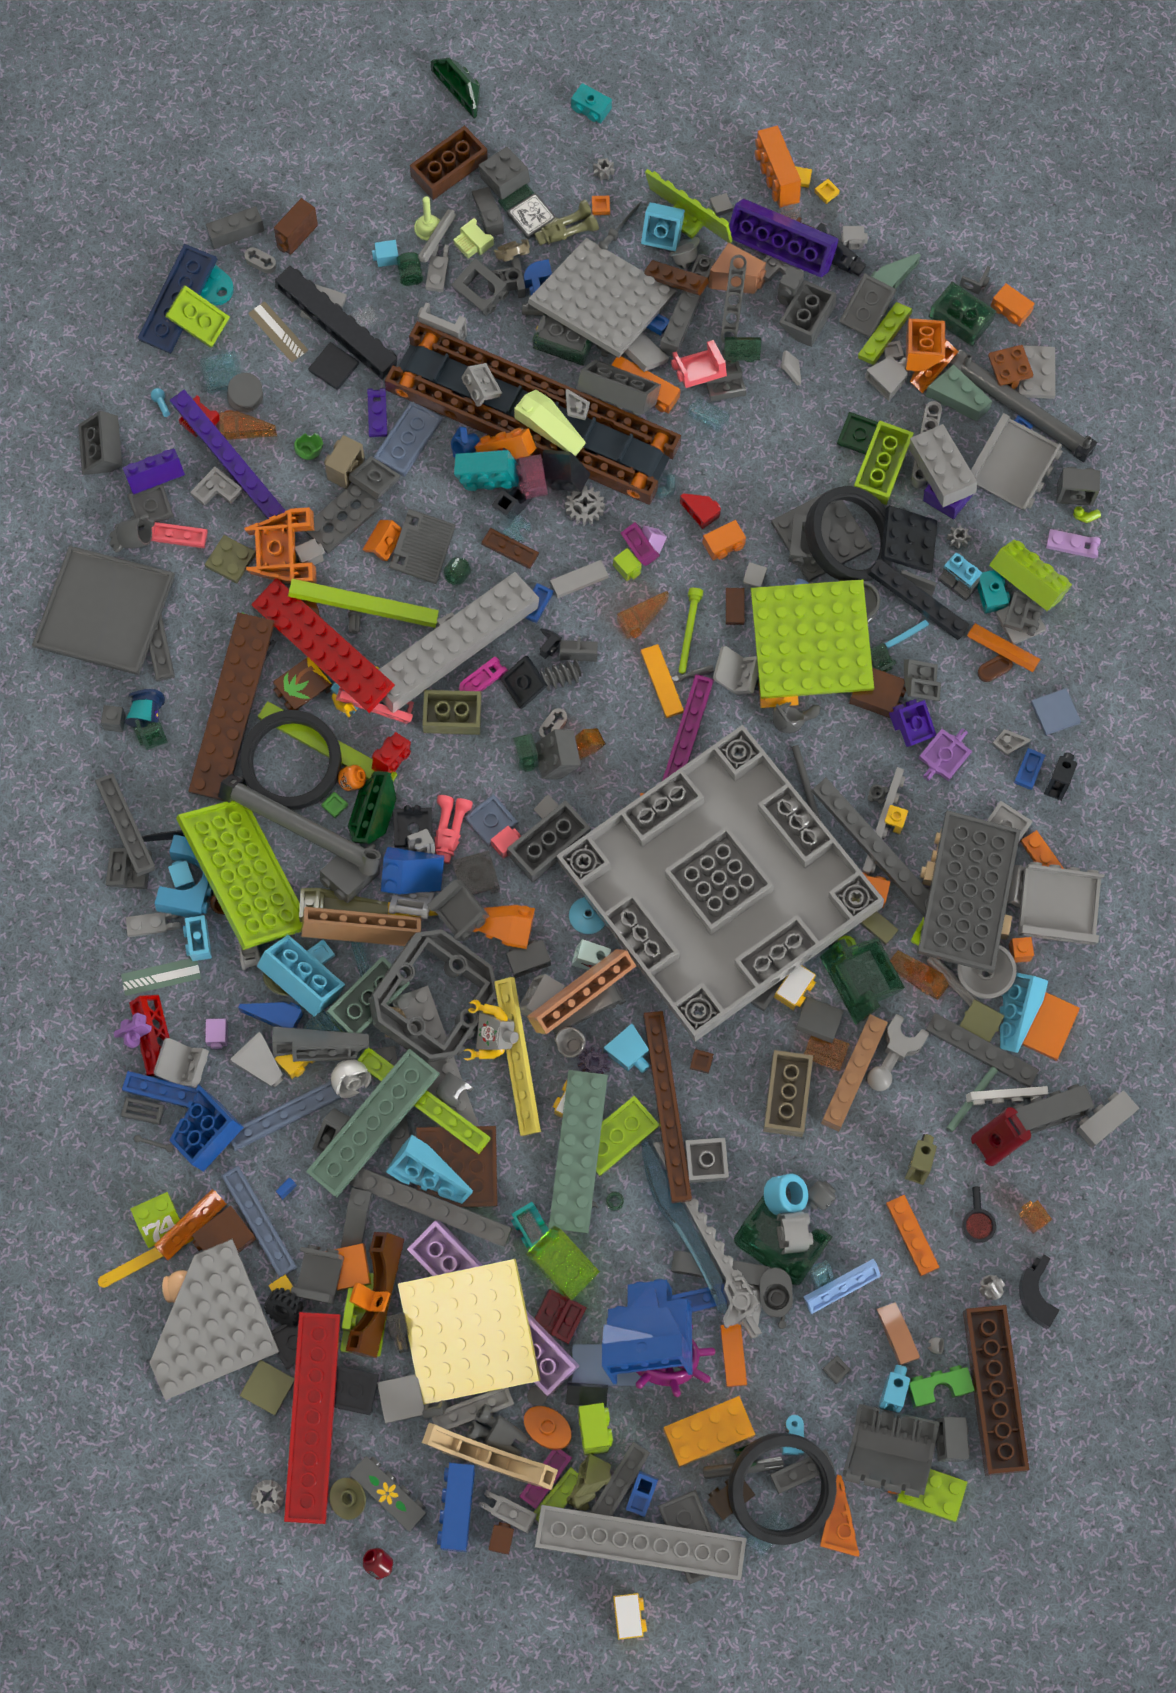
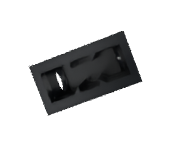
(1063, 773)

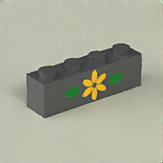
(389, 1494)

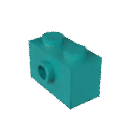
(591, 103)
(992, 591)

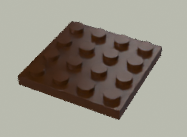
(475, 1169)

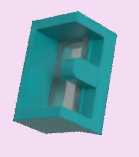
(530, 1223)

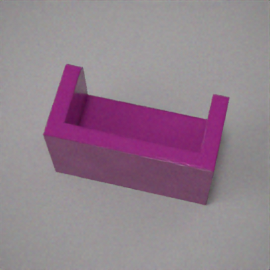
(640, 544)

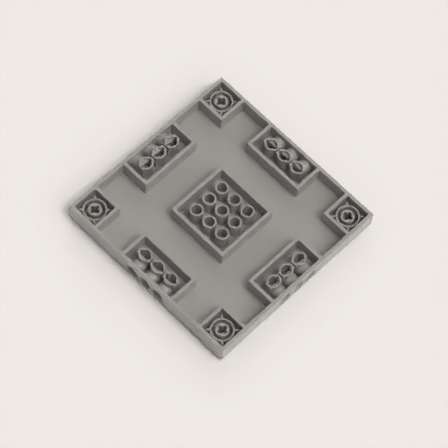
(719, 882)

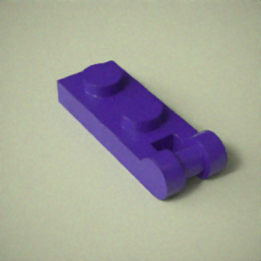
(377, 413)

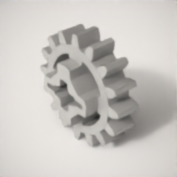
(593, 505)

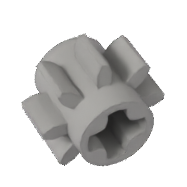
(603, 169)
(959, 537)
(992, 1287)

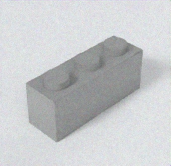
(1107, 1118)

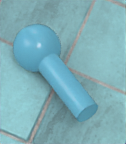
(158, 396)

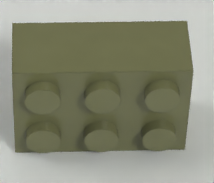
(452, 712)

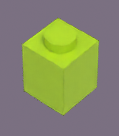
(627, 565)

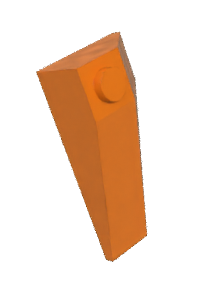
(509, 924)

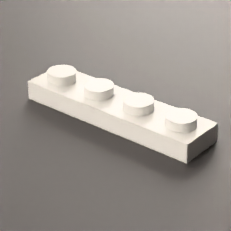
(999, 1096)

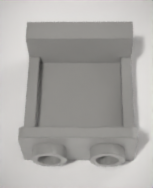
(457, 330)

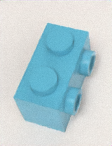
(198, 938)

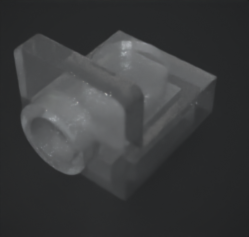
(790, 211)

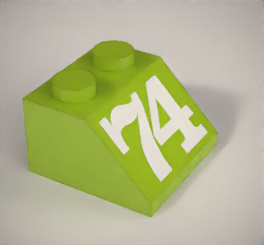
(155, 1218)

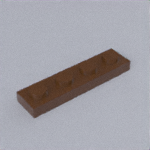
(676, 277)

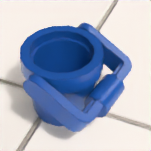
(464, 442)

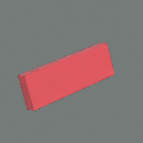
(179, 535)

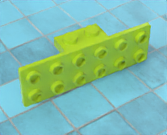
(695, 214)

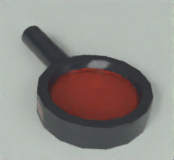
(978, 1223)

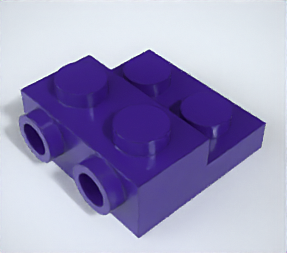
(913, 722)

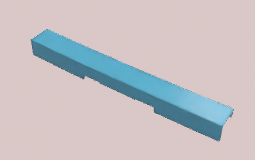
(896, 640)

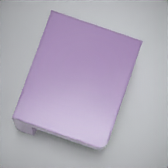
(655, 537)

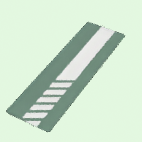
(160, 976)

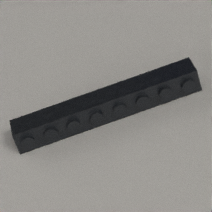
(336, 322)

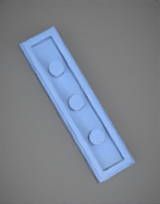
(842, 1286)

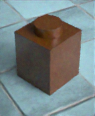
(501, 1538)

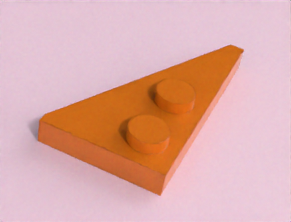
(838, 1529)

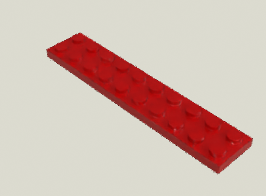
(323, 646)
(312, 1418)

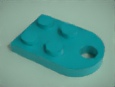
(217, 281)

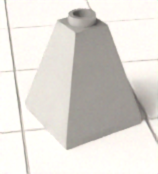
(258, 1061)

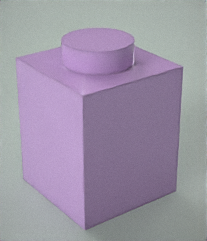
(216, 1033)

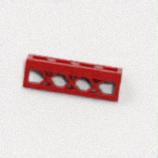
(148, 1043)

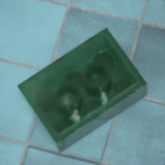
(962, 313)

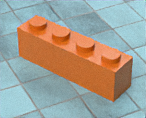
(668, 393)

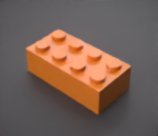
(778, 166)

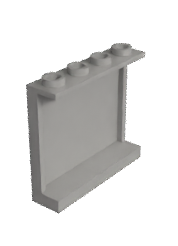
(1015, 463)
(1060, 903)

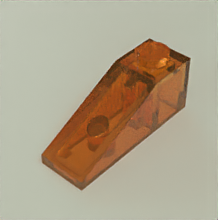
(242, 426)
(637, 618)
(920, 975)

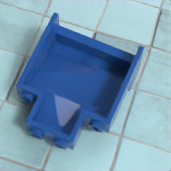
(648, 1332)

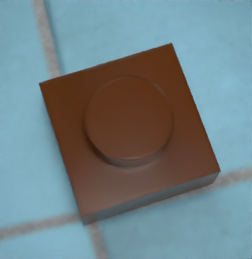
(701, 1061)

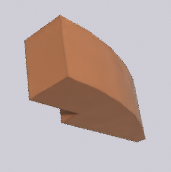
(898, 1334)

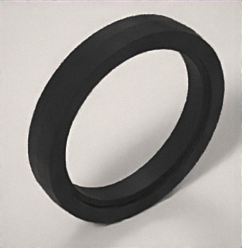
(814, 534)
(292, 717)
(821, 1511)

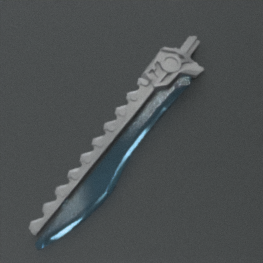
(736, 1291)

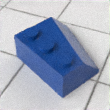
(204, 1130)

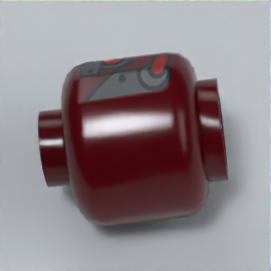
(377, 1563)

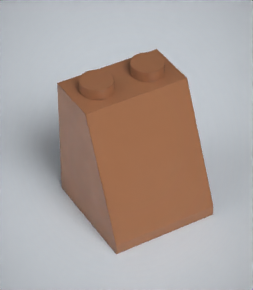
(754, 270)

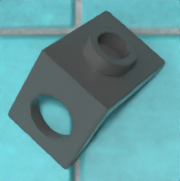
(977, 286)

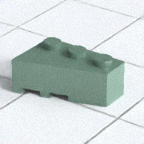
(960, 394)

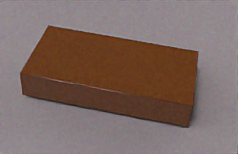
(735, 606)

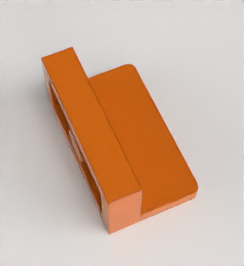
(383, 539)

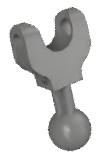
(897, 1049)

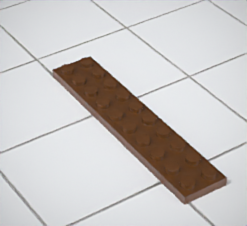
(231, 704)

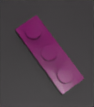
(534, 1494)

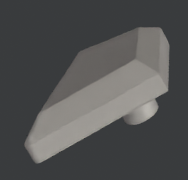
(791, 366)
(576, 405)
(1010, 742)

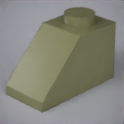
(592, 1475)

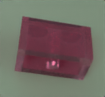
(533, 476)

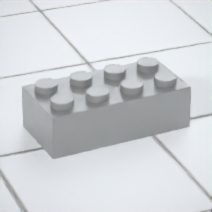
(943, 465)

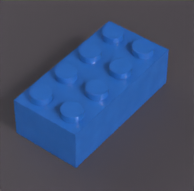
(457, 1507)

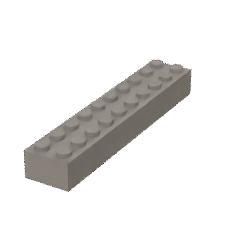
(458, 639)

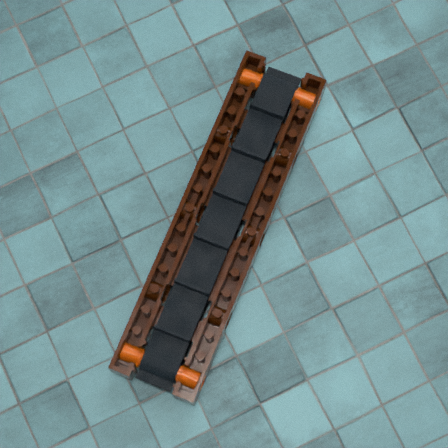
(619, 446)

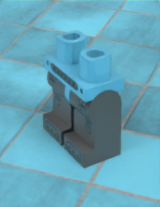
(964, 573)

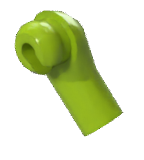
(1085, 517)

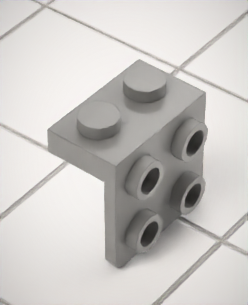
(736, 672)
(180, 1063)

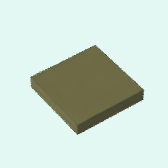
(267, 1387)

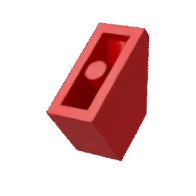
(701, 508)

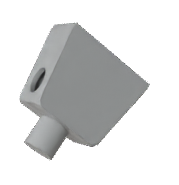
(888, 376)

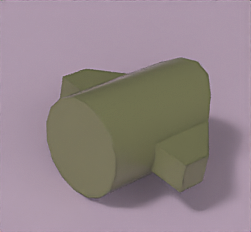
(580, 1502)

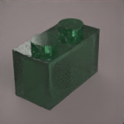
(525, 752)

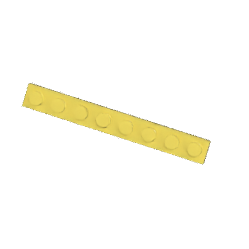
(518, 1060)

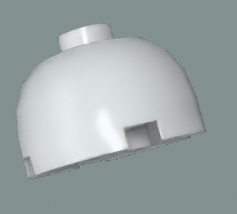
(349, 1077)

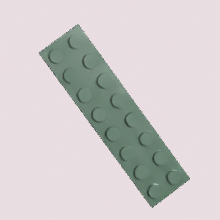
(372, 1123)
(578, 1151)

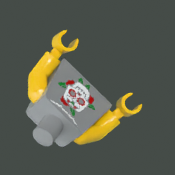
(494, 1032)

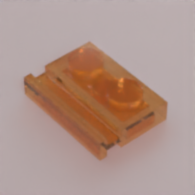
(827, 1053)

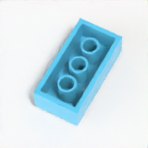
(300, 975)

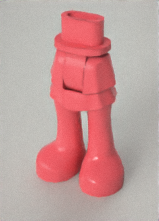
(447, 839)

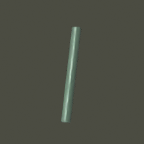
(967, 1105)

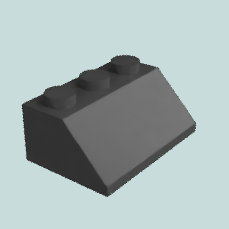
(808, 312)
(100, 443)

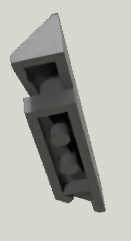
(317, 1044)

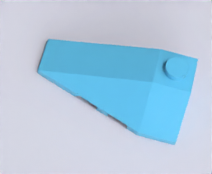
(1020, 1008)
(424, 1167)

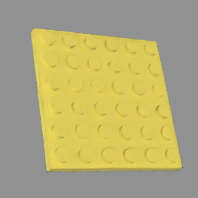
(469, 1331)

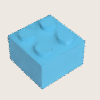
(662, 226)

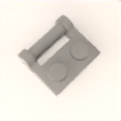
(411, 904)

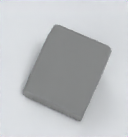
(545, 806)

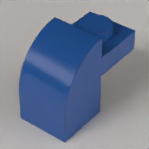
(536, 275)
(642, 1493)

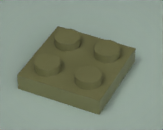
(230, 559)

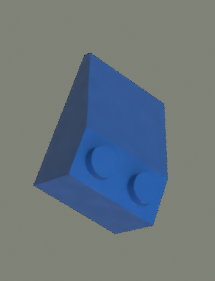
(411, 871)

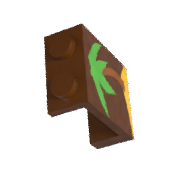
(301, 684)

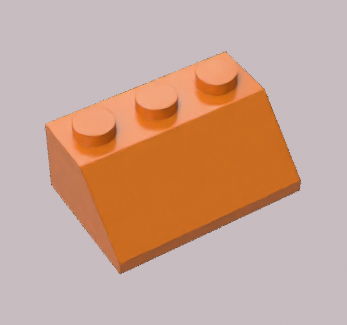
(924, 344)

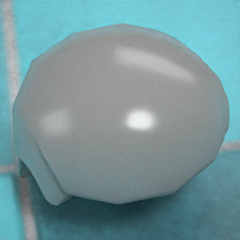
(570, 1042)

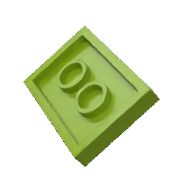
(197, 316)
(941, 1497)

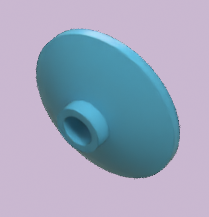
(581, 922)

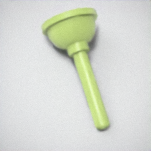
(427, 223)

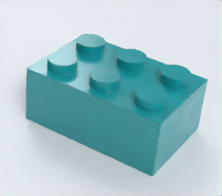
(486, 470)

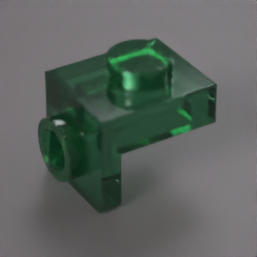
(881, 658)

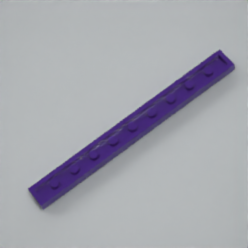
(226, 454)

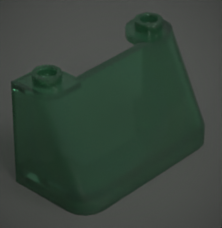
(760, 1240)

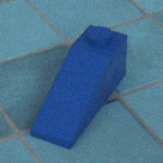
(274, 1014)

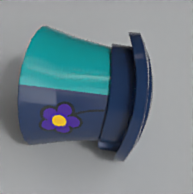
(145, 707)

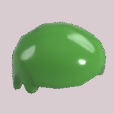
(308, 446)

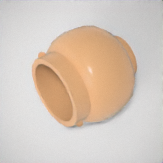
(172, 1284)

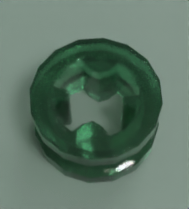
(610, 1204)

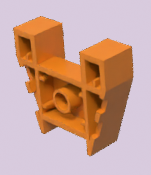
(277, 546)

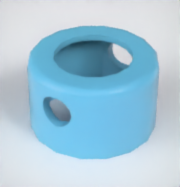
(776, 1198)

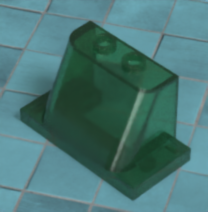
(861, 976)

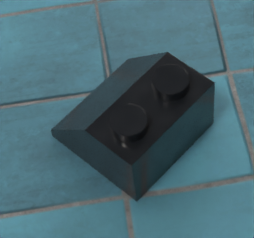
(564, 471)

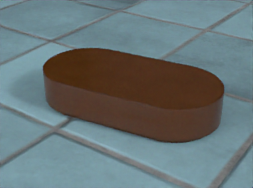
(994, 668)

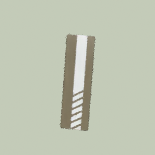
(278, 331)

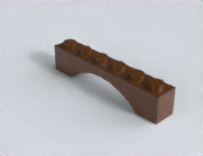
(385, 1256)

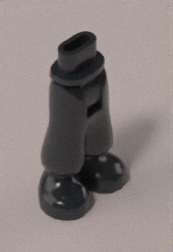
(844, 257)

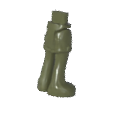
(556, 229)

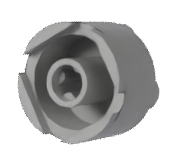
(794, 1232)

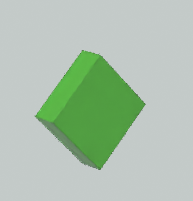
(334, 804)

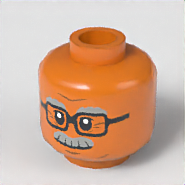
(351, 778)

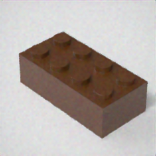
(448, 162)

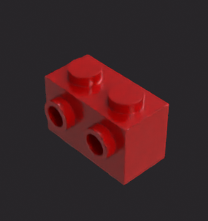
(391, 754)

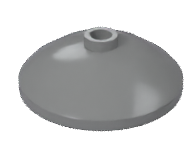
(996, 983)

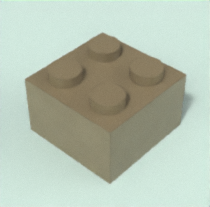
(343, 461)

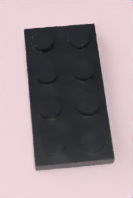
(354, 1390)

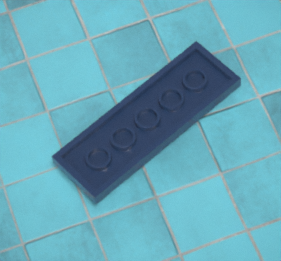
(190, 270)

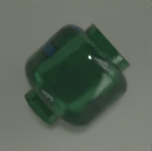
(457, 571)

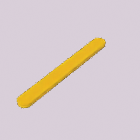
(131, 1267)

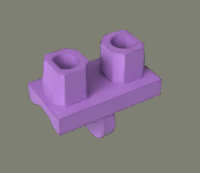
(133, 1030)

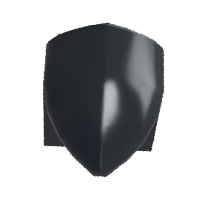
(551, 644)

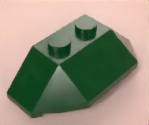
(458, 82)
(372, 808)

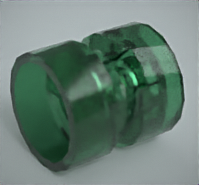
(409, 269)

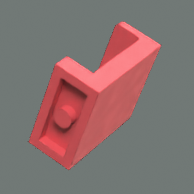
(700, 366)

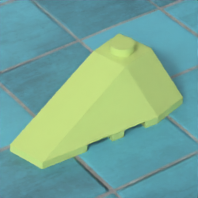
(546, 419)

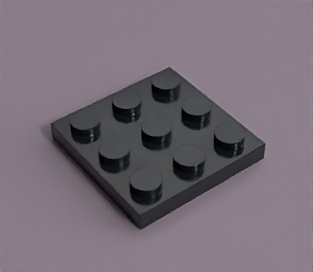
(909, 539)

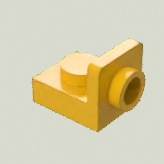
(896, 817)

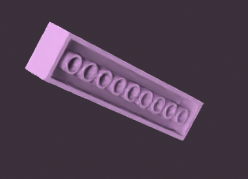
(443, 1253)

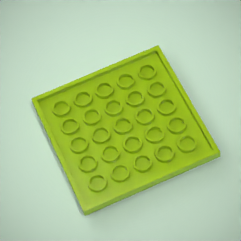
(812, 639)

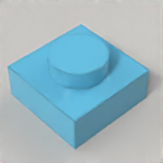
(321, 952)

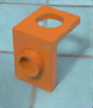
(367, 1298)

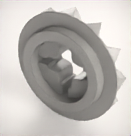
(267, 1506)

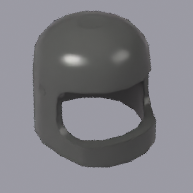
(450, 1088)

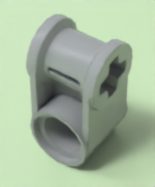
(249, 957)

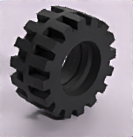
(283, 1306)

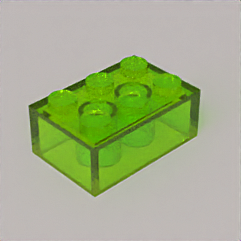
(562, 1263)

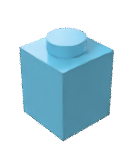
(385, 253)
(181, 875)

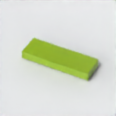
(559, 1494)

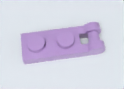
(1073, 543)

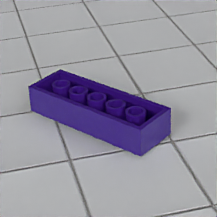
(782, 237)

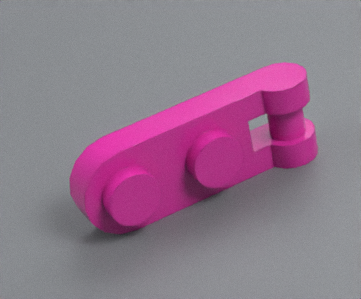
(483, 676)

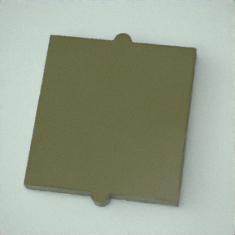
(982, 1020)

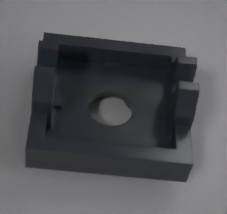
(405, 816)

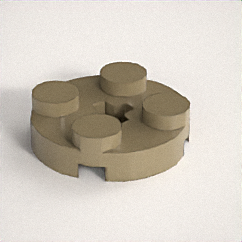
(511, 249)

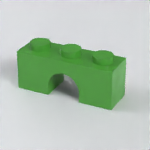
(957, 1381)

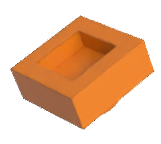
(600, 205)

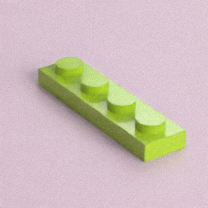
(885, 333)

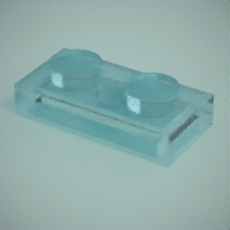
(821, 1274)

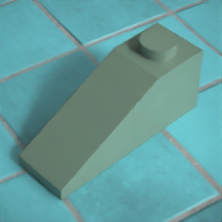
(896, 272)

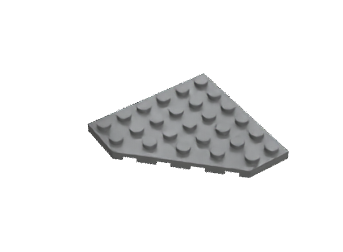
(212, 1324)

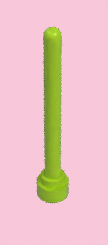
(695, 596)

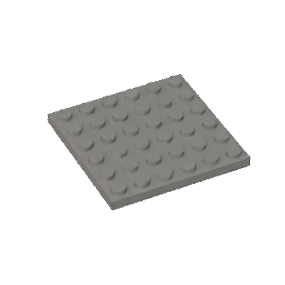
(602, 297)

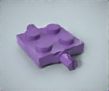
(945, 754)

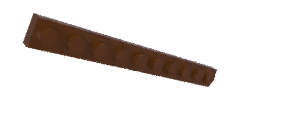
(667, 1107)

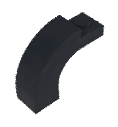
(511, 503)
(1031, 1298)

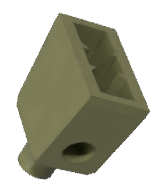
(921, 1160)

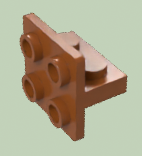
(1010, 366)

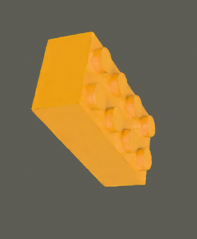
(708, 1431)

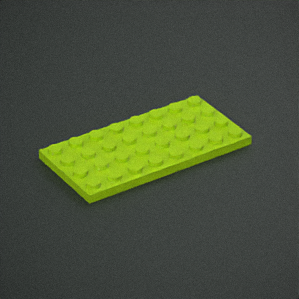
(242, 872)

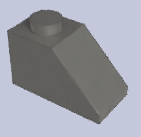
(329, 1129)

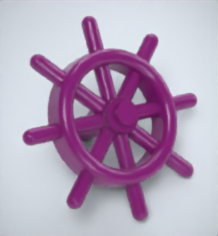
(668, 1377)

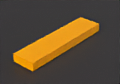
(662, 681)

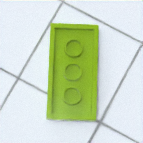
(623, 1132)

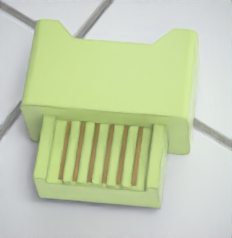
(473, 239)

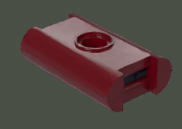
(1001, 1136)

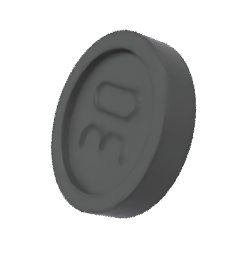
(536, 1396)

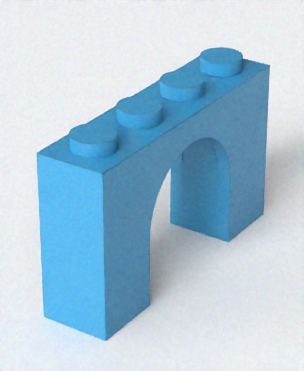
(184, 902)

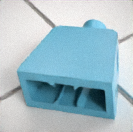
(628, 1050)
(895, 1390)

